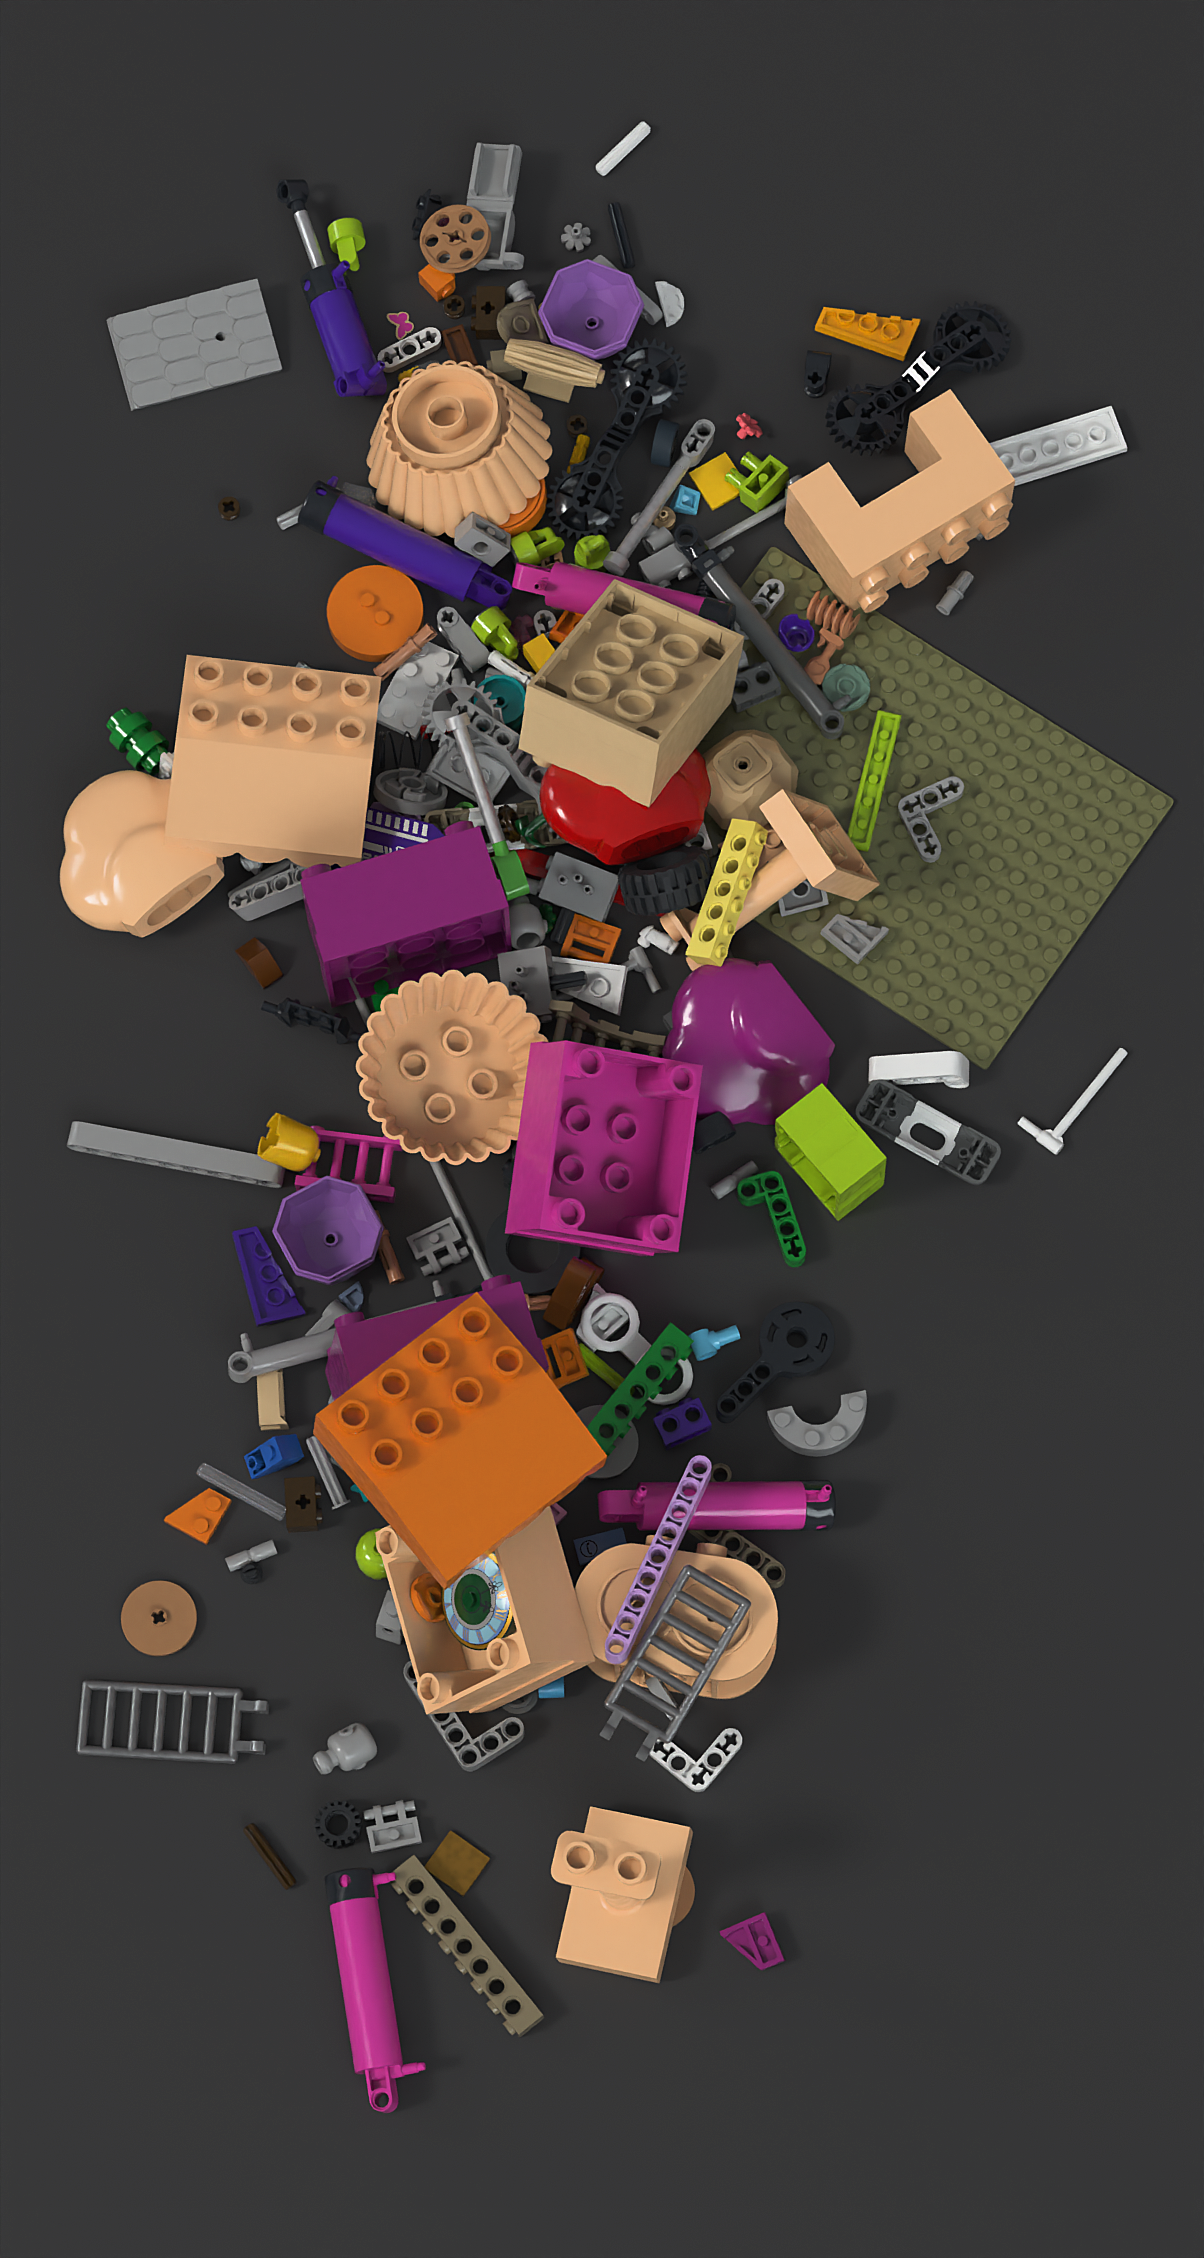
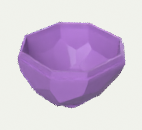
(586, 295)
(324, 1211)

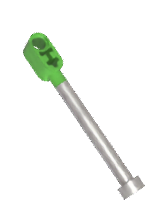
(505, 862)

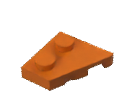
(200, 1515)

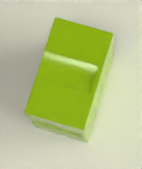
(830, 1152)

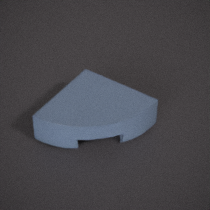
(353, 1297)

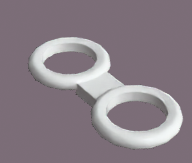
(632, 1345)

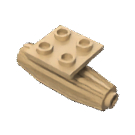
(552, 369)

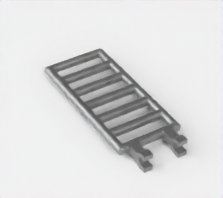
(704, 1670)
(235, 1745)

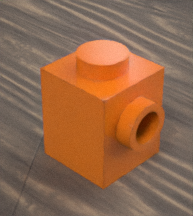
(437, 283)

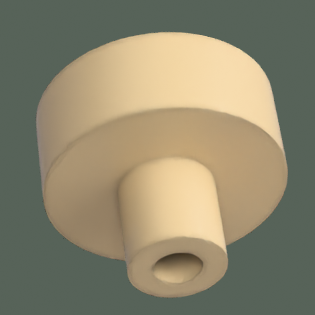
(665, 518)

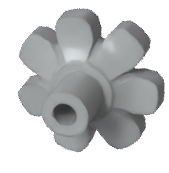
(576, 237)

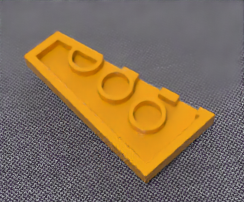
(880, 334)

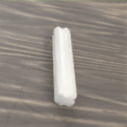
(623, 148)

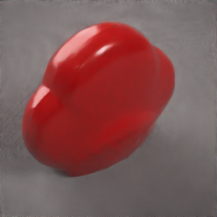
(617, 827)

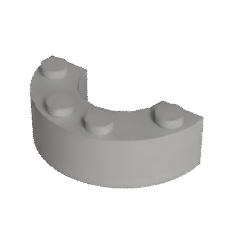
(824, 1438)

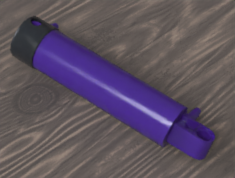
(401, 546)

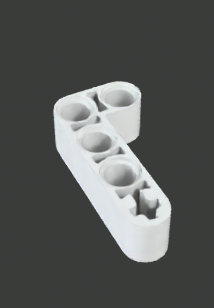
(920, 1068)

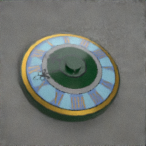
(478, 1606)

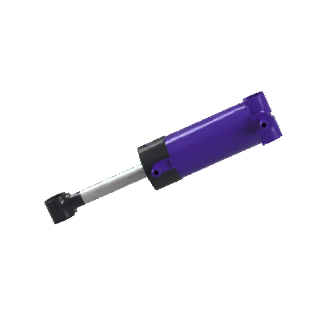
(334, 307)

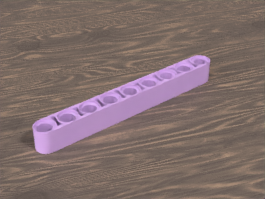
(655, 1570)

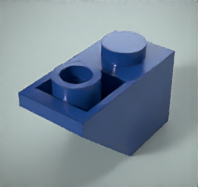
(274, 1455)

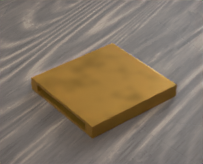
(456, 1863)

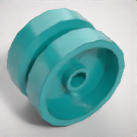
(509, 697)

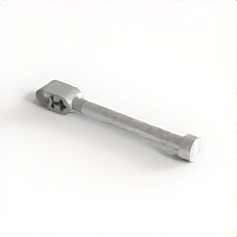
(617, 561)

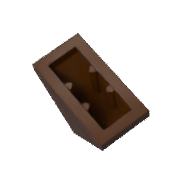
(259, 962)

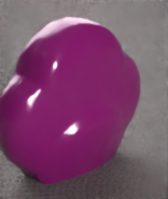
(751, 1037)

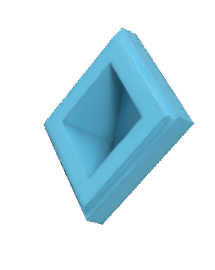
(685, 500)

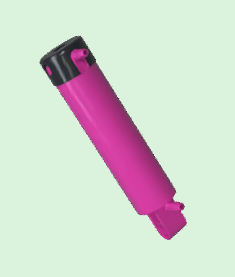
(579, 588)
(728, 1505)
(366, 1981)

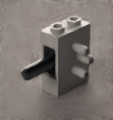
(578, 890)
(531, 976)

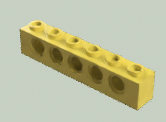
(727, 892)

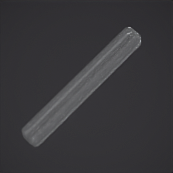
(241, 1491)

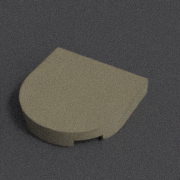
(521, 322)

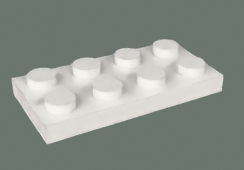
(410, 687)

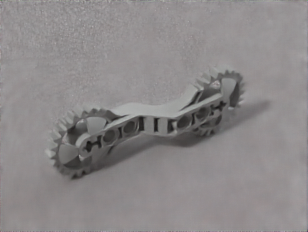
(489, 717)

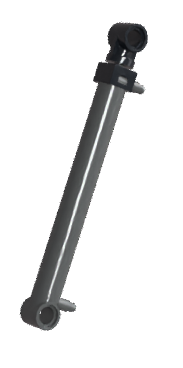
(709, 568)

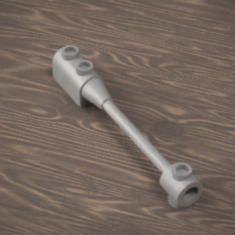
(671, 563)

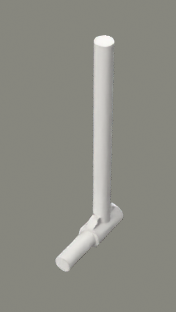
(1052, 1139)

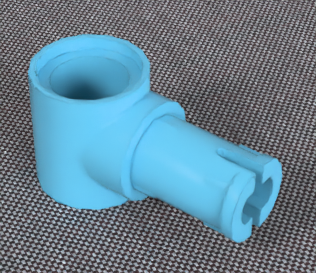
(707, 1343)

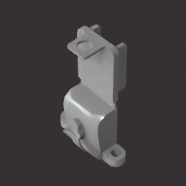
(493, 195)

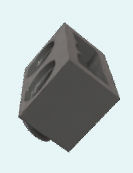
(756, 692)

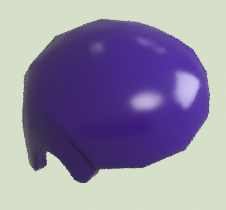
(796, 633)

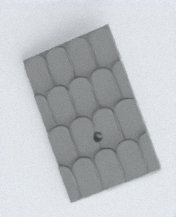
(174, 346)

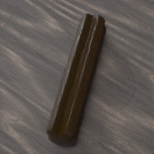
(269, 1856)

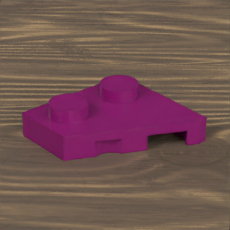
(755, 1941)

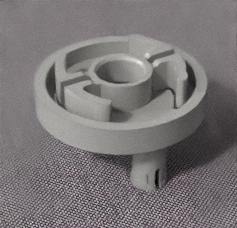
(410, 791)

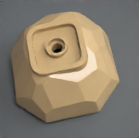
(741, 792)

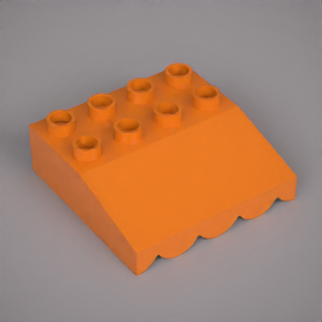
(459, 1440)

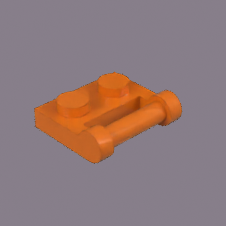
(592, 934)
(568, 1358)

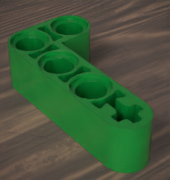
(778, 1219)

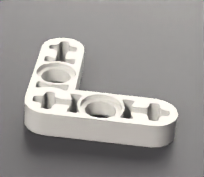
(692, 1767)

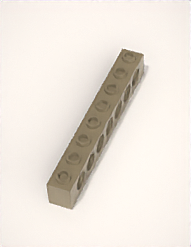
(414, 1871)

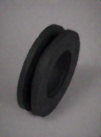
(532, 1283)

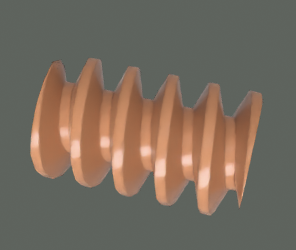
(831, 616)

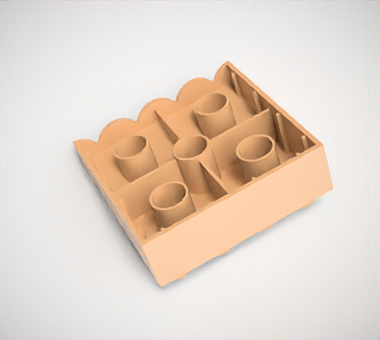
(272, 762)

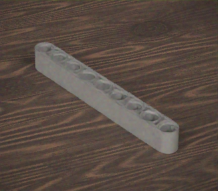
(174, 1154)

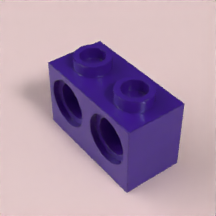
(685, 1429)

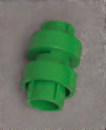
(133, 734)

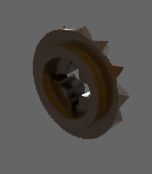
(507, 818)

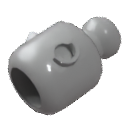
(525, 924)
(348, 1749)

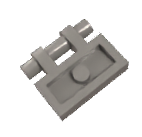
(434, 1239)
(392, 1834)

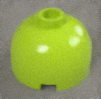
(369, 1558)

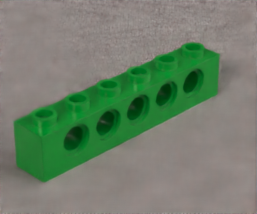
(670, 1338)

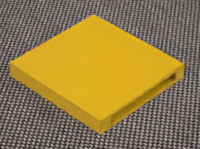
(711, 481)

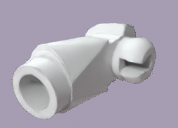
(659, 939)

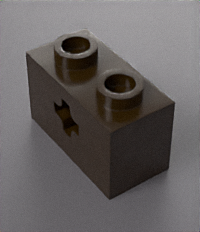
(487, 299)
(295, 1491)

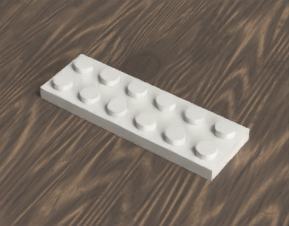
(1061, 445)

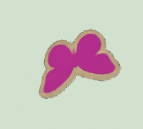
(402, 323)

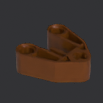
(572, 1292)

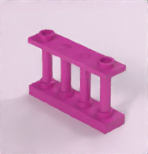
(382, 1190)

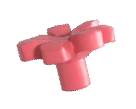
(748, 426)

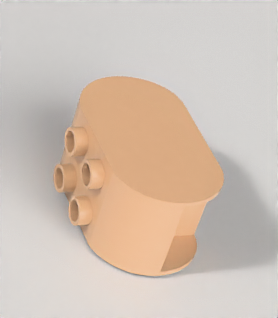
(749, 1653)

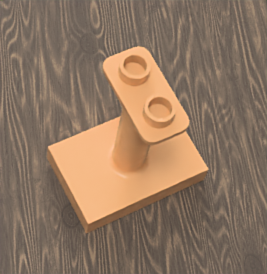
(814, 851)
(622, 1892)

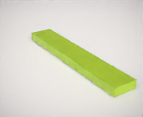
(873, 779)

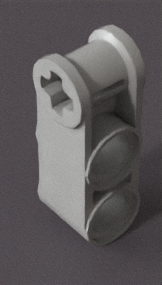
(462, 639)

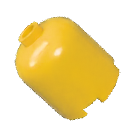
(289, 1144)

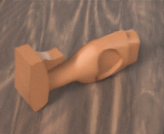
(820, 665)

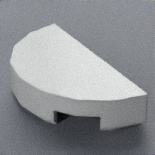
(671, 302)

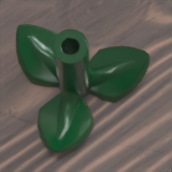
(527, 829)

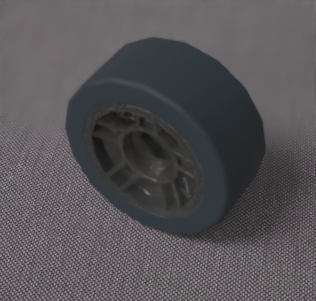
(664, 443)

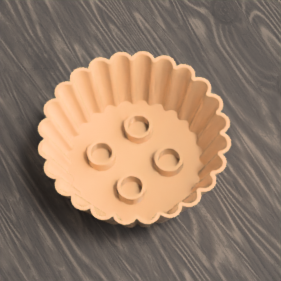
(457, 446)
(448, 1066)

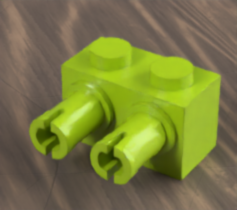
(764, 482)

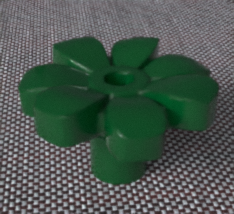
(551, 918)

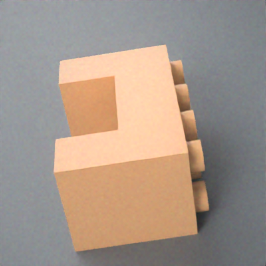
(926, 518)

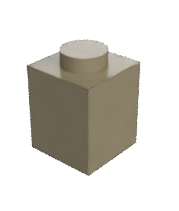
(502, 368)

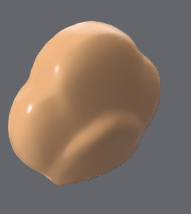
(117, 862)

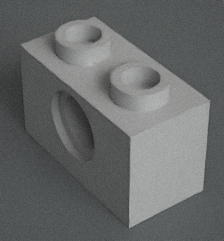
(482, 539)

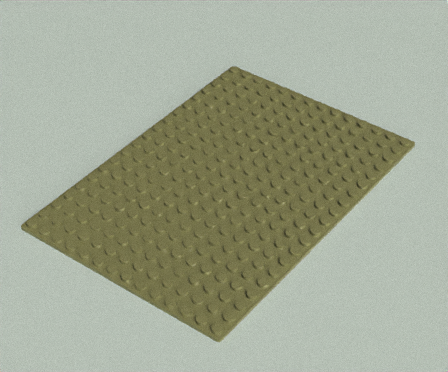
(1022, 850)

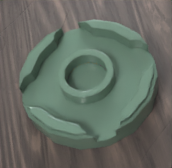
(844, 681)

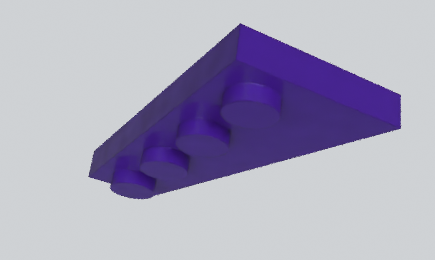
(266, 1287)

